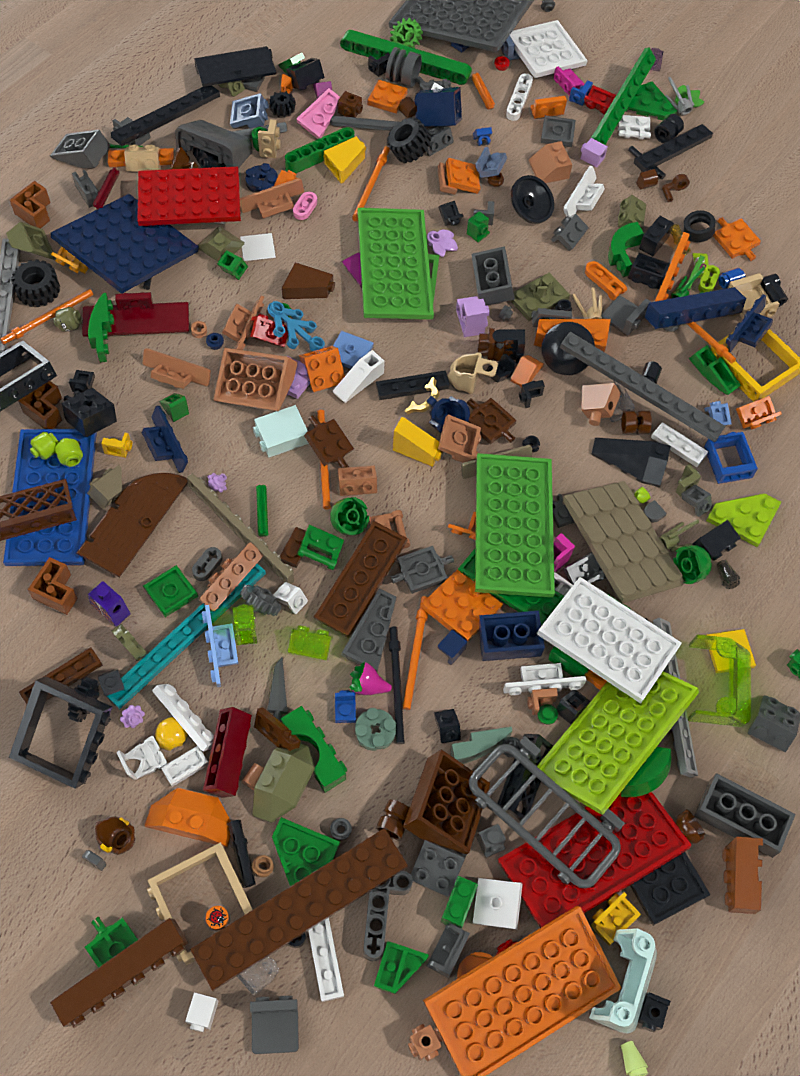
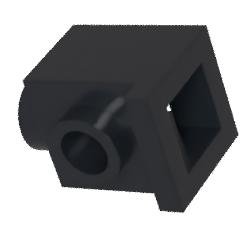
(653, 1002)

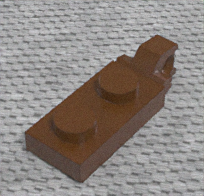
(275, 730)

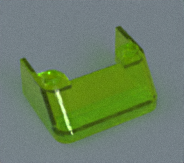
(735, 708)

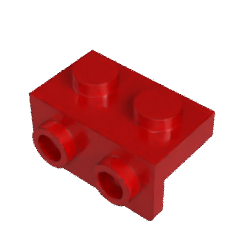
(599, 99)

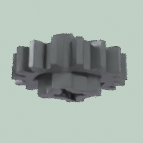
(261, 599)

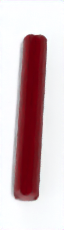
(106, 188)

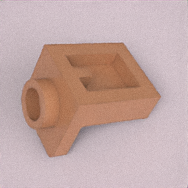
(542, 696)

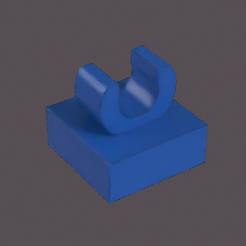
(483, 133)

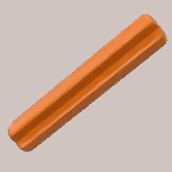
(483, 91)

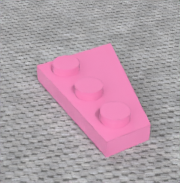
(319, 114)

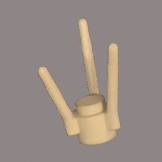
(593, 312)

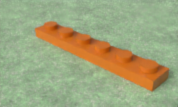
(673, 269)

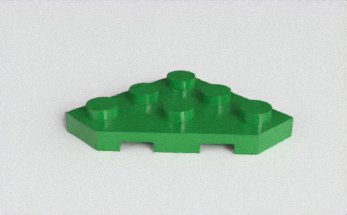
(651, 101)
(302, 849)

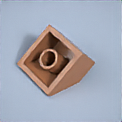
(551, 163)

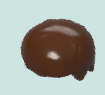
(690, 827)

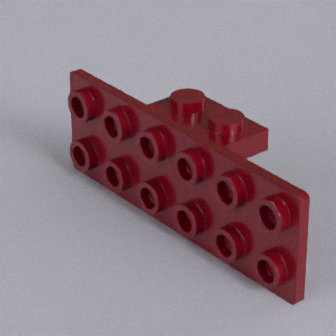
(139, 315)

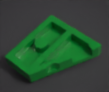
(397, 967)

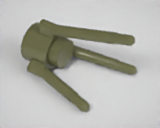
(671, 538)

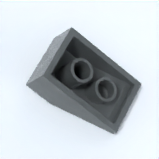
(82, 149)

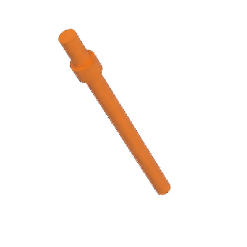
(381, 161)
(18, 332)
(720, 349)
(324, 471)
(421, 617)

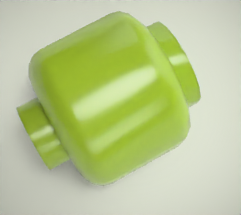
(43, 445)
(69, 452)

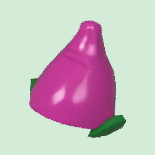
(367, 681)

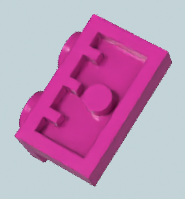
(567, 79)

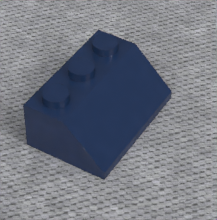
(510, 636)

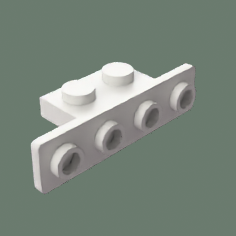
(585, 194)
(543, 677)

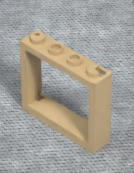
(163, 911)

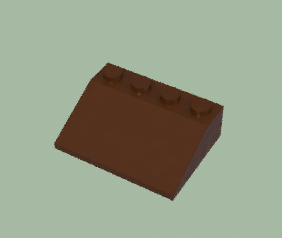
(444, 804)

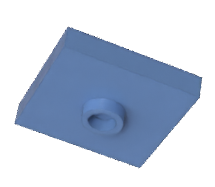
(351, 348)

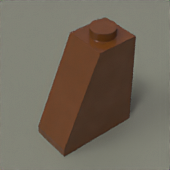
(307, 283)

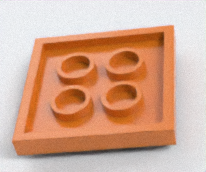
(459, 606)

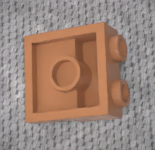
(459, 439)

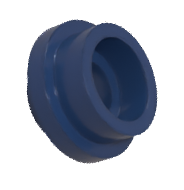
(215, 345)

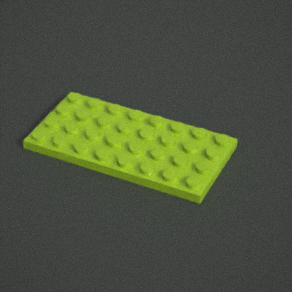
(614, 740)

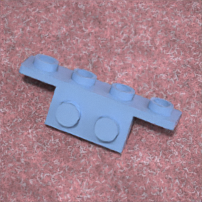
(223, 645)

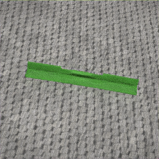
(696, 268)

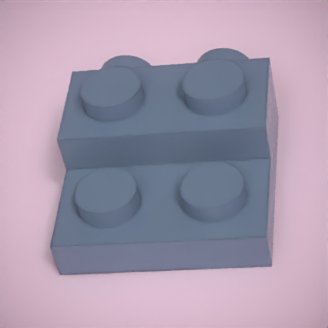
(249, 111)

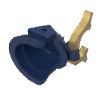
(441, 408)

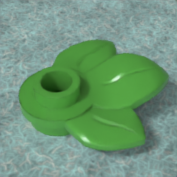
(694, 94)

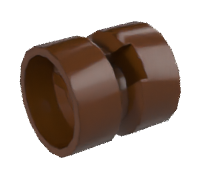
(629, 422)
(393, 819)

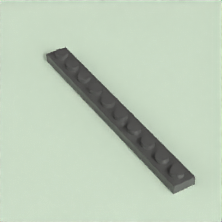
(642, 386)

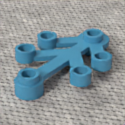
(294, 325)

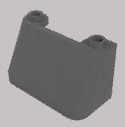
(228, 146)

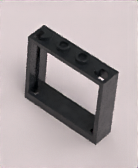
(28, 381)
(30, 721)

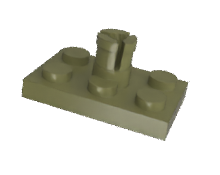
(540, 293)

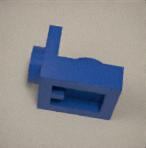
(578, 95)
(345, 707)

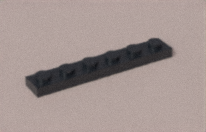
(673, 148)

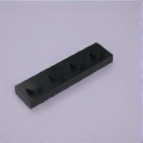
(410, 385)

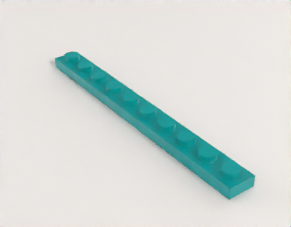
(175, 643)

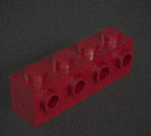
(227, 752)

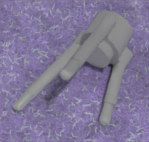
(685, 105)

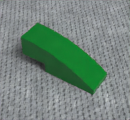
(715, 370)

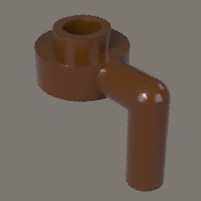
(678, 183)

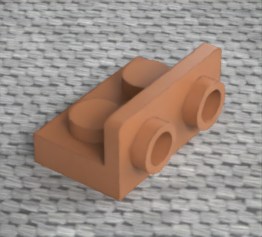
(357, 480)

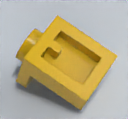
(117, 448)

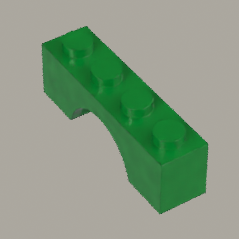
(328, 769)

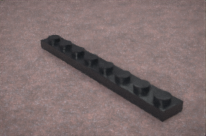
(164, 115)

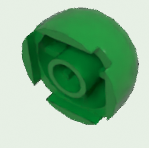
(349, 516)
(693, 563)

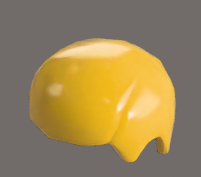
(170, 734)

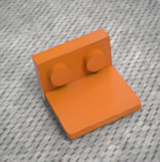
(323, 368)

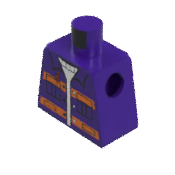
(105, 599)

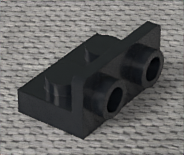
(206, 159)

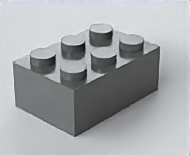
(493, 276)

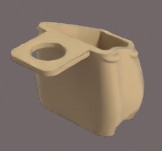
(466, 369)

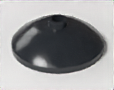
(532, 199)
(557, 358)

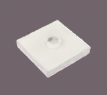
(497, 903)

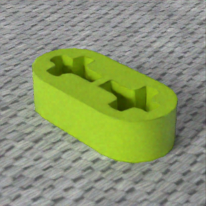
(708, 279)

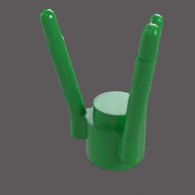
(680, 292)

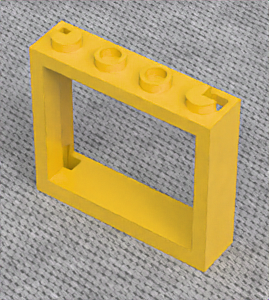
(748, 384)

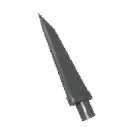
(277, 700)

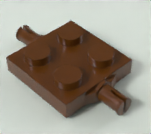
(492, 419)
(328, 442)

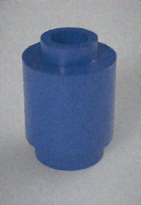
(732, 275)

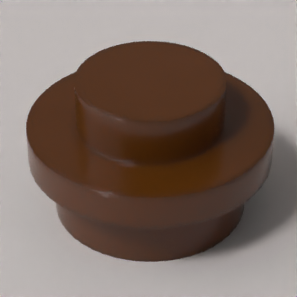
(496, 181)

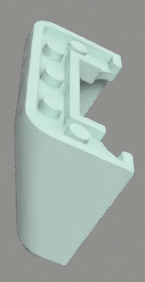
(641, 951)

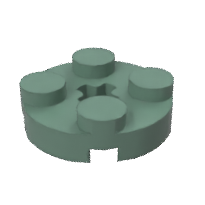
(378, 740)

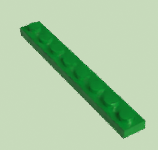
(624, 96)

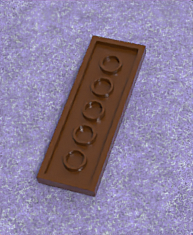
(360, 579)

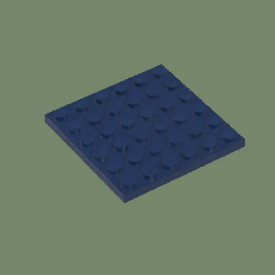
(119, 248)

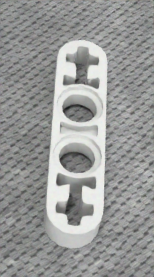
(517, 96)

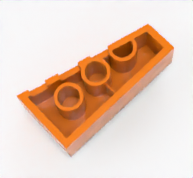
(597, 327)

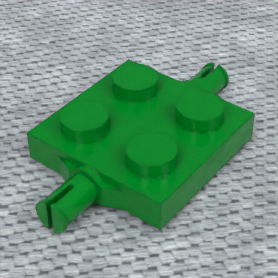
(110, 940)

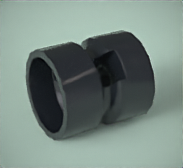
(669, 128)

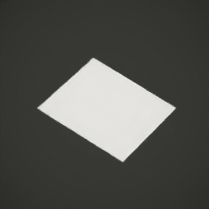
(258, 247)

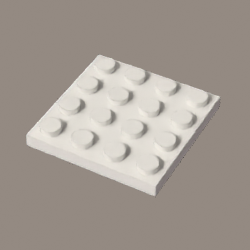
(547, 47)

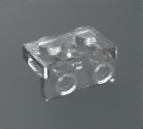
(259, 975)

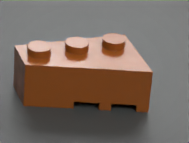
(741, 875)

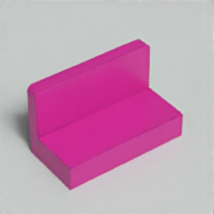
(562, 551)

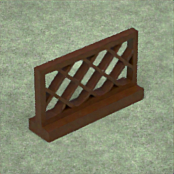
(35, 519)

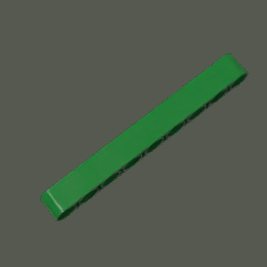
(431, 64)

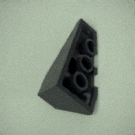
(639, 458)

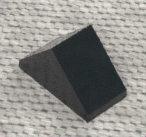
(572, 706)

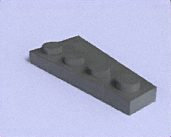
(371, 633)

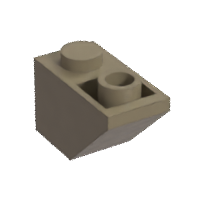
(107, 488)

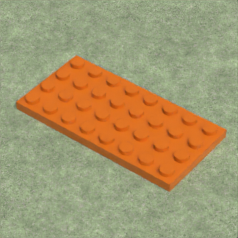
(522, 995)

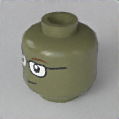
(67, 319)

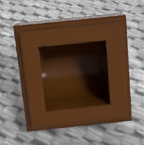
(407, 107)
(647, 179)

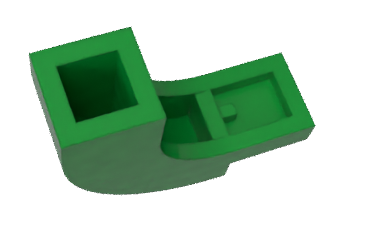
(624, 238)
(650, 774)

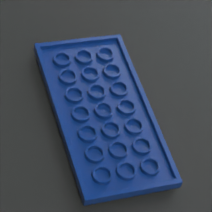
(65, 539)

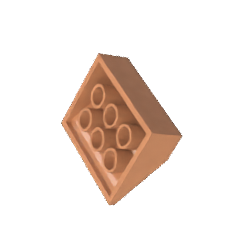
(254, 379)

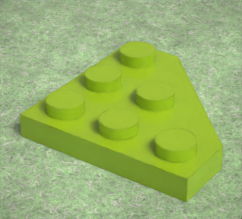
(747, 515)

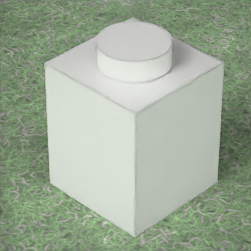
(201, 1012)

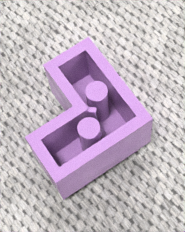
(472, 315)

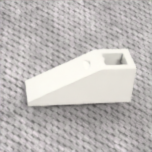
(360, 376)

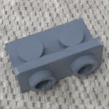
(489, 164)

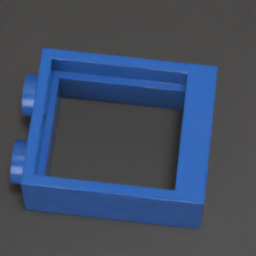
(732, 473)

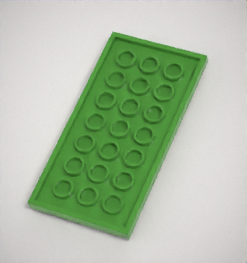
(394, 264)
(514, 526)

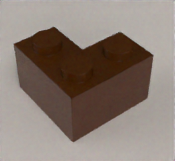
(41, 405)

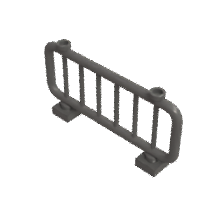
(609, 820)

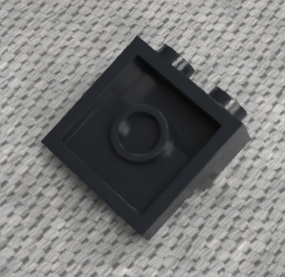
(648, 271)

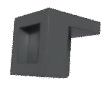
(489, 212)

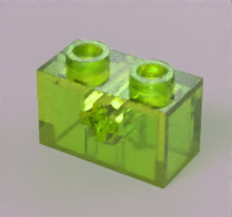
(244, 624)

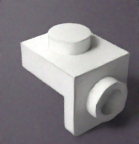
(291, 596)

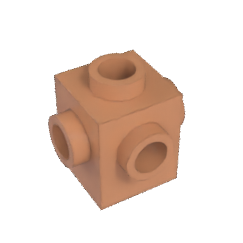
(416, 1046)

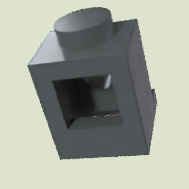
(491, 840)

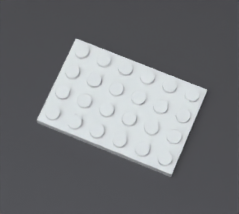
(609, 639)

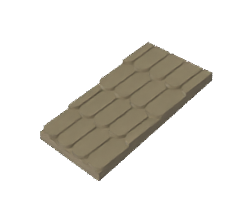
(623, 541)

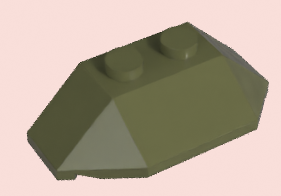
(282, 782)

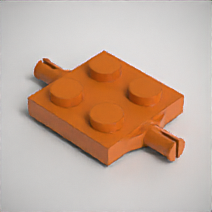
(736, 238)

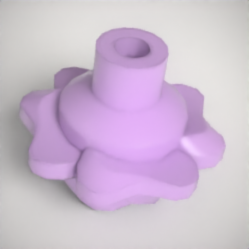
(217, 482)
(132, 716)

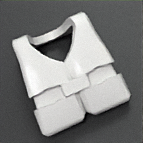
(149, 755)

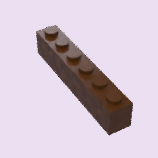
(118, 973)

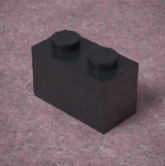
(306, 73)
(656, 235)
(718, 539)

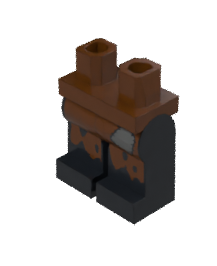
(502, 342)

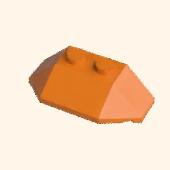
(191, 816)

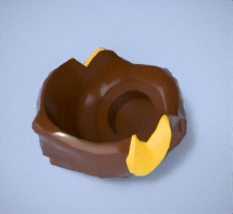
(115, 835)

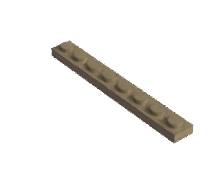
(236, 524)

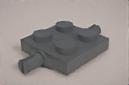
(422, 569)

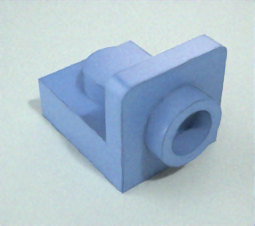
(719, 412)

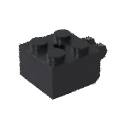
(88, 411)

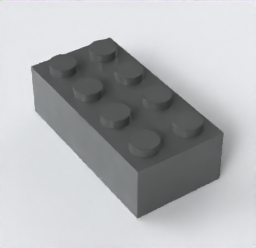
(744, 814)

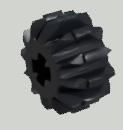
(282, 104)

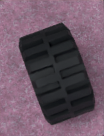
(409, 140)
(33, 272)

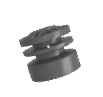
(403, 67)

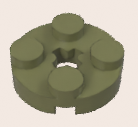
(129, 642)

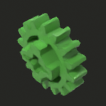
(405, 34)

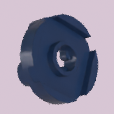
(254, 174)

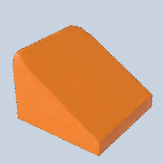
(286, 84)

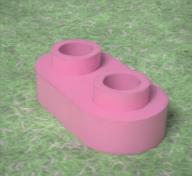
(302, 208)

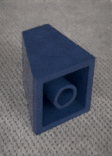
(439, 106)

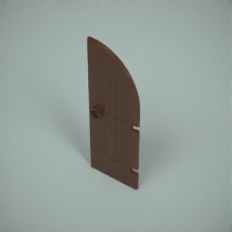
(126, 529)

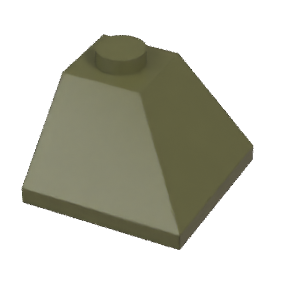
(30, 239)
(218, 242)

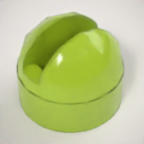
(642, 495)

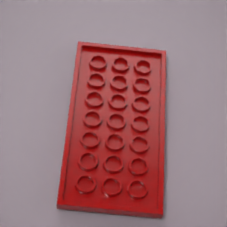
(646, 844)

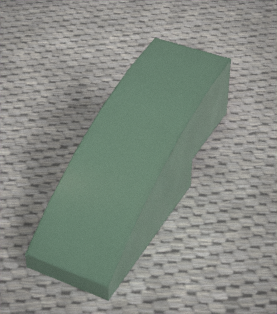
(479, 744)

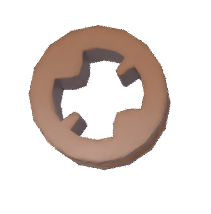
(199, 324)

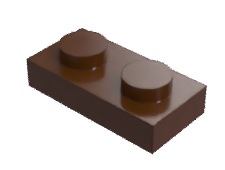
(289, 553)

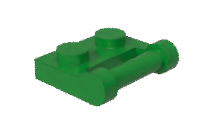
(322, 542)

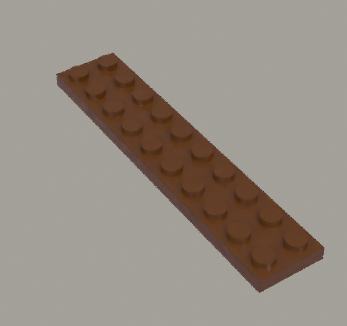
(298, 909)

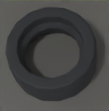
(699, 216)

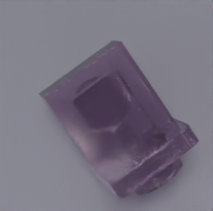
(658, 55)

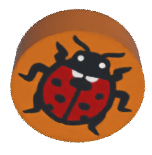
(217, 917)

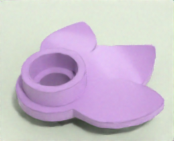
(441, 241)

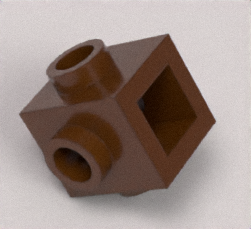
(350, 105)

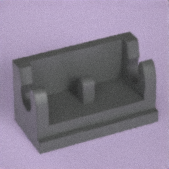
(85, 187)
(448, 950)

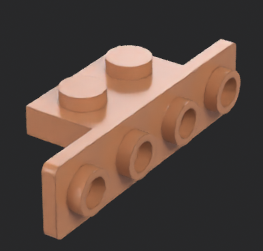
(272, 199)
(240, 321)
(174, 370)
(230, 576)

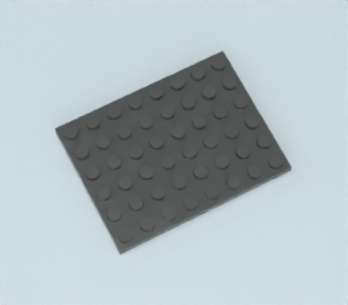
(465, 22)

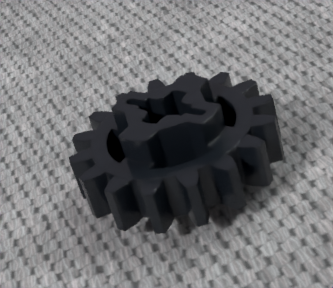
(89, 687)

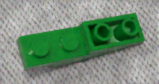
(100, 325)

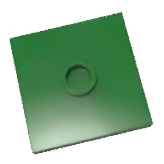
(170, 591)

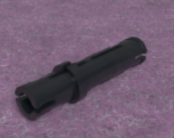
(239, 844)

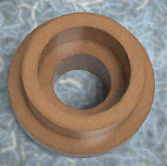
(264, 860)

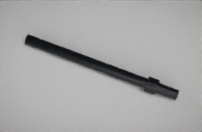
(394, 648)

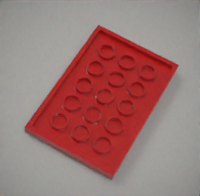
(188, 196)

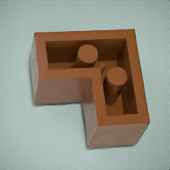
(31, 205)
(50, 587)

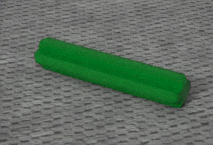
(262, 512)

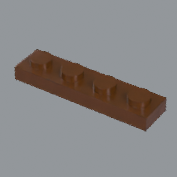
(69, 672)

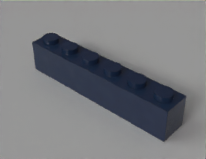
(695, 307)

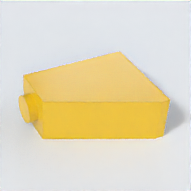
(345, 158)
(415, 443)

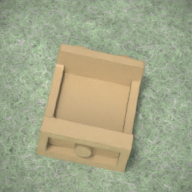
(752, 290)

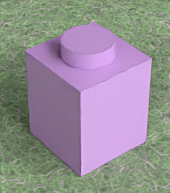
(593, 152)

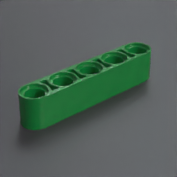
(313, 152)

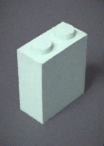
(280, 431)

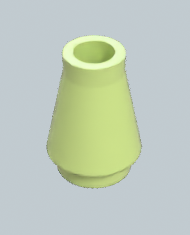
(633, 1060)

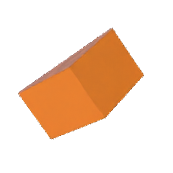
(526, 370)

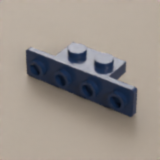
(752, 327)
(163, 441)

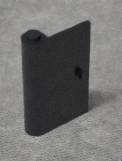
(235, 66)

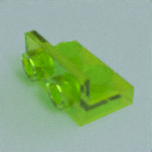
(310, 643)

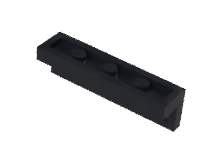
(517, 779)

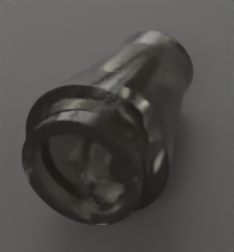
(728, 576)

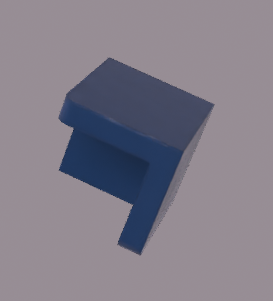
(452, 646)

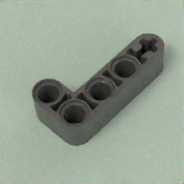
(380, 914)

